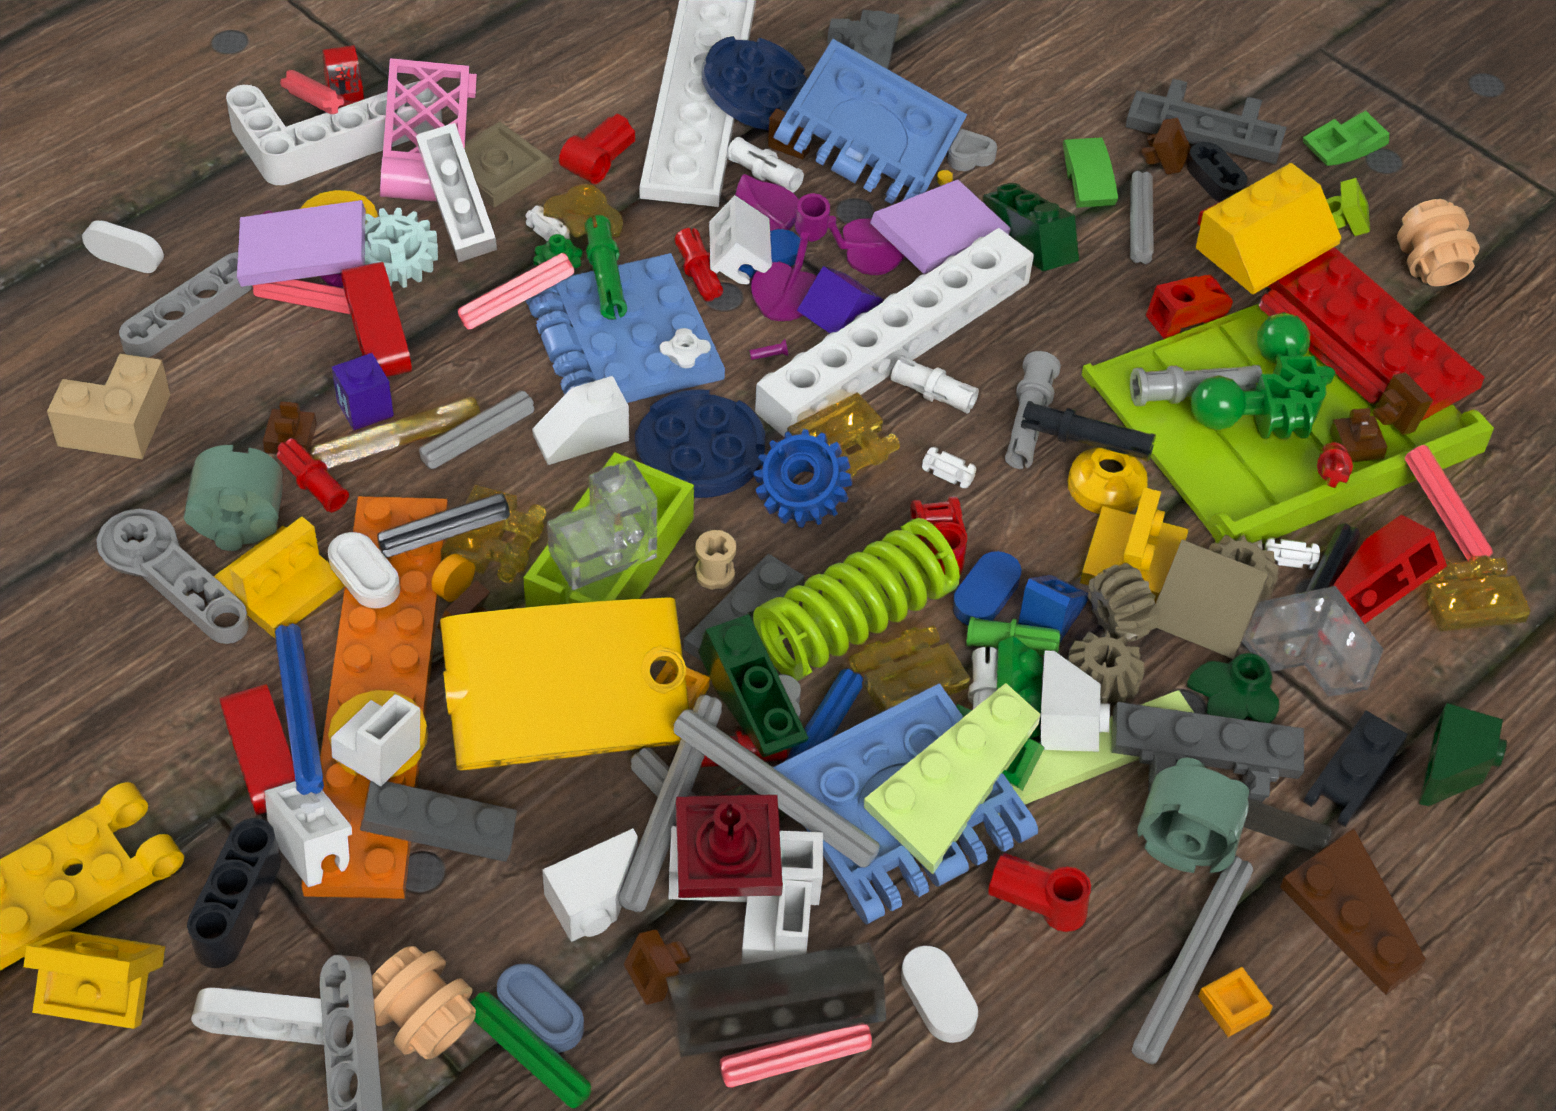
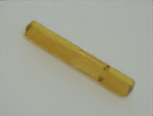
(395, 433)

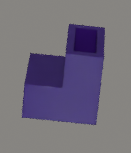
(836, 300)

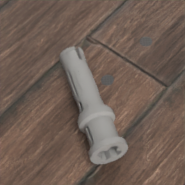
(1176, 384)
(1037, 387)

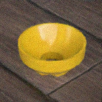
(1096, 488)

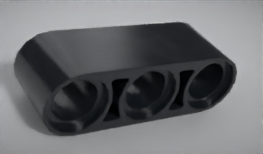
(234, 913)

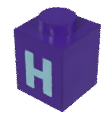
(362, 391)

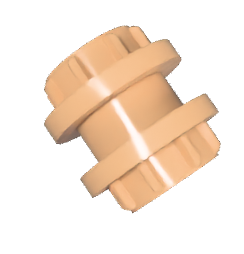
(1438, 242)
(421, 1003)

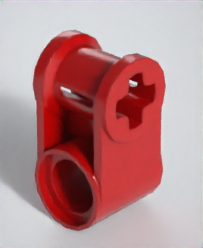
(948, 520)

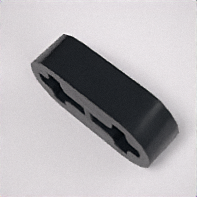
(1215, 171)

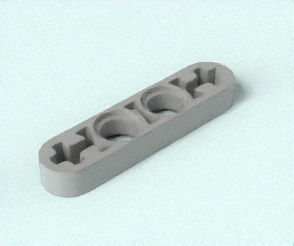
(150, 332)
(362, 1052)

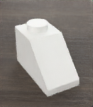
(584, 421)
(1070, 707)
(588, 885)

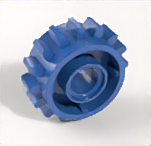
(799, 455)

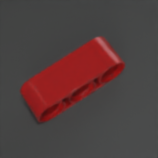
(376, 317)
(258, 742)

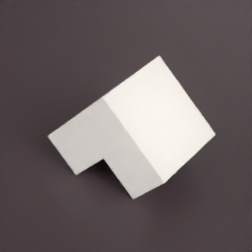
(379, 739)
(777, 924)

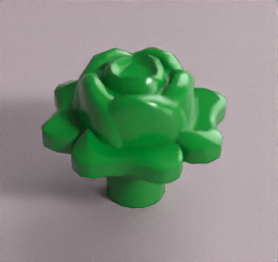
(556, 245)

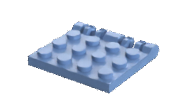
(873, 121)
(628, 348)
(863, 758)

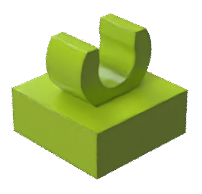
(1351, 208)

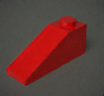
(1390, 566)

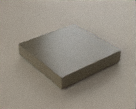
(504, 163)
(1209, 598)

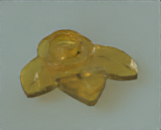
(579, 205)

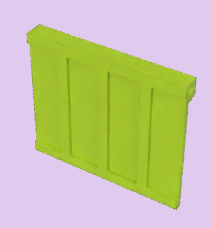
(1256, 483)

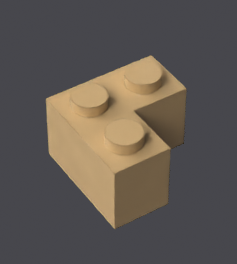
(112, 416)

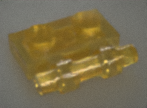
(851, 423)
(485, 543)
(1476, 602)
(924, 668)

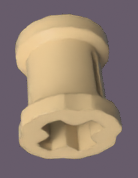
(715, 555)

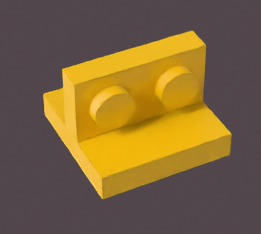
(1136, 540)
(282, 577)
(92, 977)

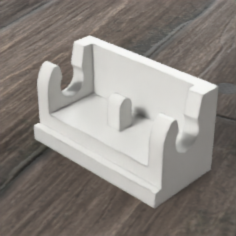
(738, 238)
(307, 830)

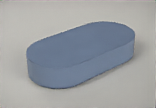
(541, 1006)

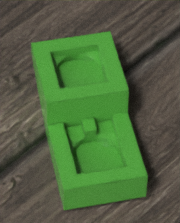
(1347, 142)
(1090, 171)

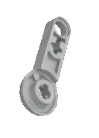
(169, 570)

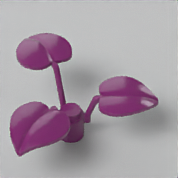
(783, 288)

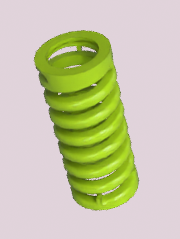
(822, 623)

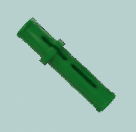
(603, 255)

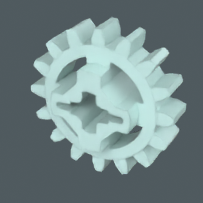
(401, 245)

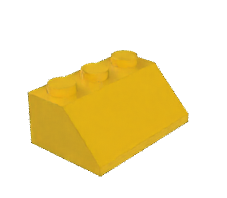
(1269, 228)

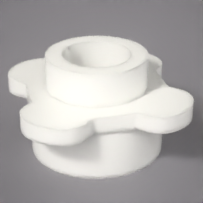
(678, 349)

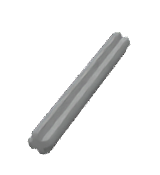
(768, 781)
(657, 834)
(1191, 961)

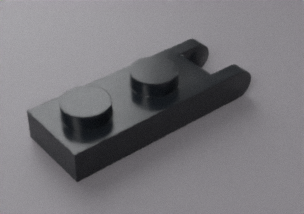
(1357, 765)

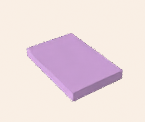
(936, 224)
(301, 243)

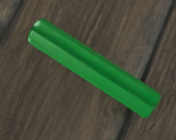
(530, 1050)

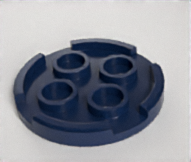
(752, 79)
(702, 441)

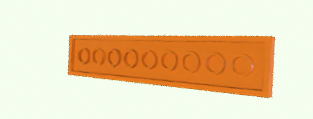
(385, 652)

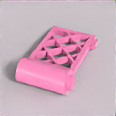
(404, 172)

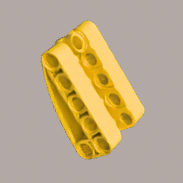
(561, 680)

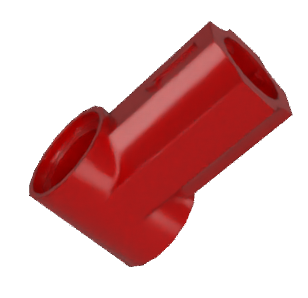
(594, 153)
(1041, 890)

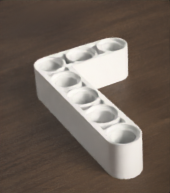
(316, 143)

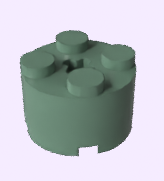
(234, 496)
(1194, 817)

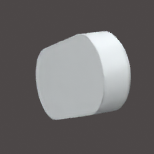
(123, 246)
(364, 570)
(939, 994)

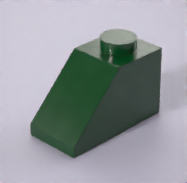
(1461, 753)

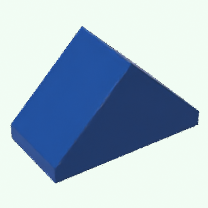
(1051, 603)

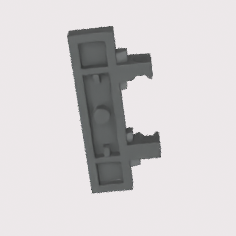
(870, 37)
(1233, 133)
(1247, 747)

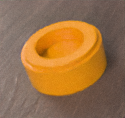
(452, 577)

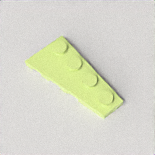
(944, 784)

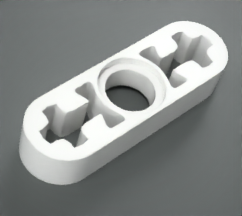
(259, 1015)

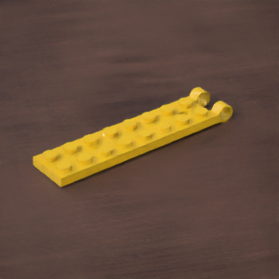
(44, 901)

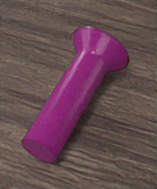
(769, 351)

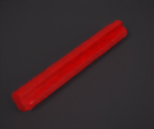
(1329, 350)

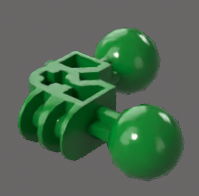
(1282, 400)

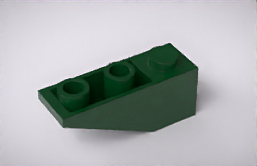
(1036, 225)
(751, 685)

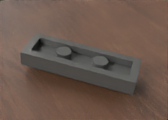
(766, 581)
(439, 820)

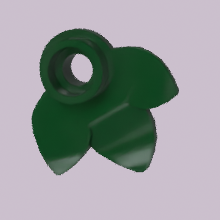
(1233, 694)

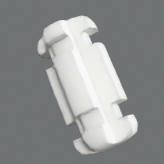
(545, 225)
(949, 467)
(1294, 553)

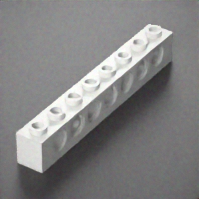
(900, 326)

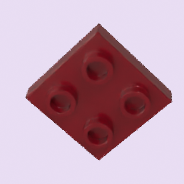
(728, 846)

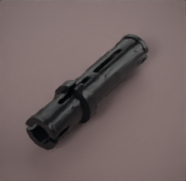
(1093, 432)

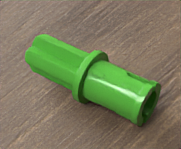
(989, 634)

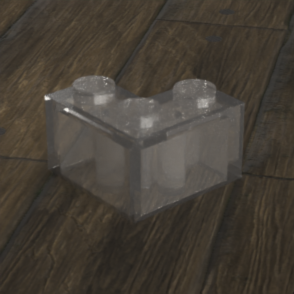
(609, 533)
(1319, 633)

